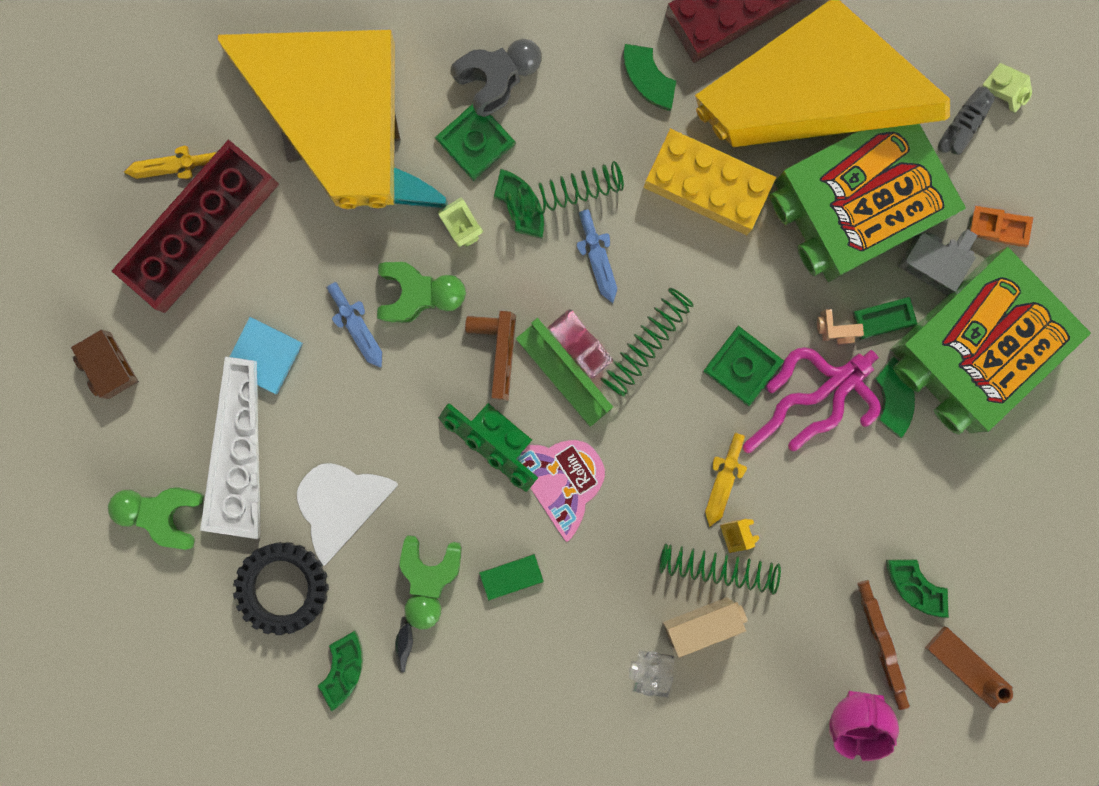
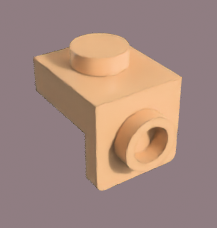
(843, 334)

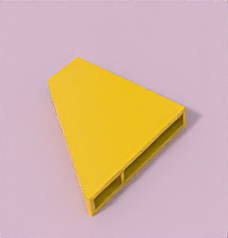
(820, 81)
(331, 102)

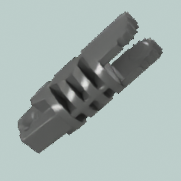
(966, 122)

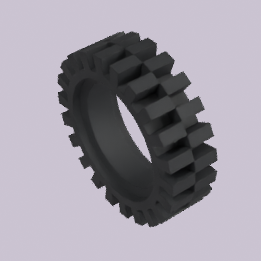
(246, 591)

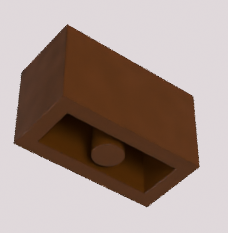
(103, 364)

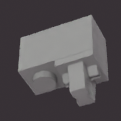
(938, 263)

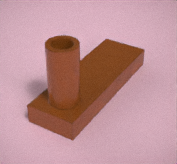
(505, 330)
(970, 668)

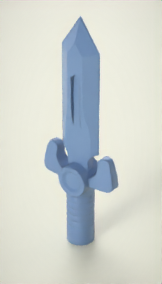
(598, 256)
(355, 325)

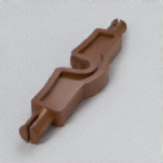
(887, 651)

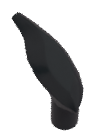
(403, 644)

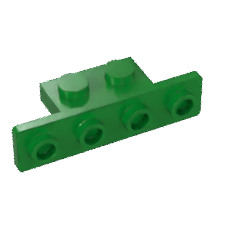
(494, 439)

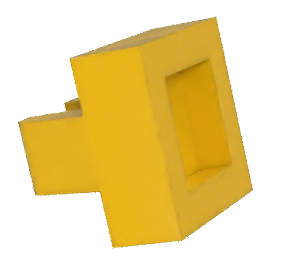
(738, 535)

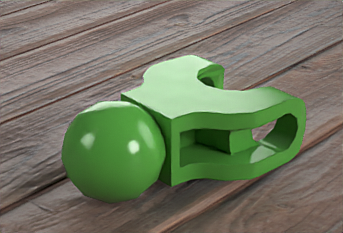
(418, 292)
(155, 514)
(427, 582)

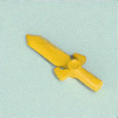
(169, 165)
(724, 480)

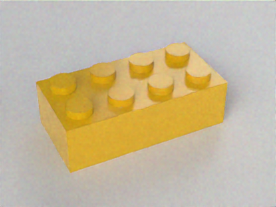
(709, 182)

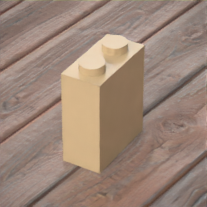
(705, 626)

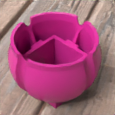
(864, 727)

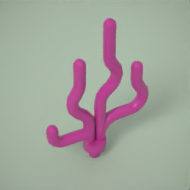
(847, 376)

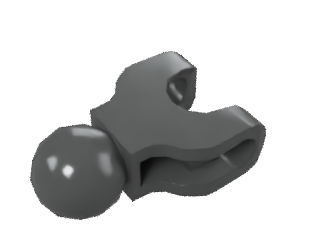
(498, 70)

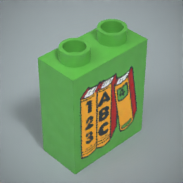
(864, 197)
(988, 344)

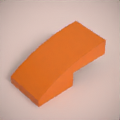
(1001, 226)

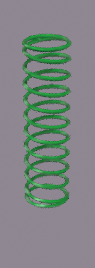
(509, 200)
(646, 343)
(666, 557)

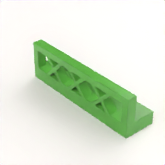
(564, 372)

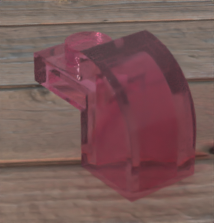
(580, 344)

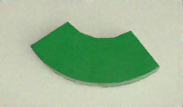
(647, 78)
(528, 226)
(897, 400)
(915, 589)
(345, 670)

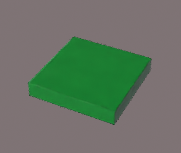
(475, 142)
(743, 366)

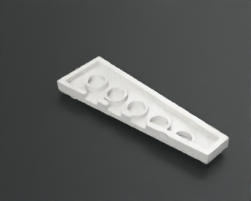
(233, 474)

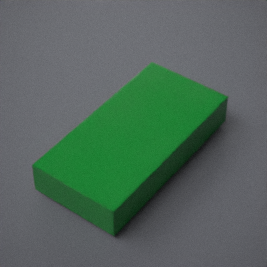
(886, 317)
(511, 577)

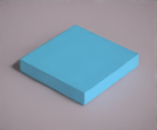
(270, 349)

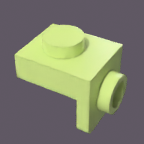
(1009, 86)
(460, 223)

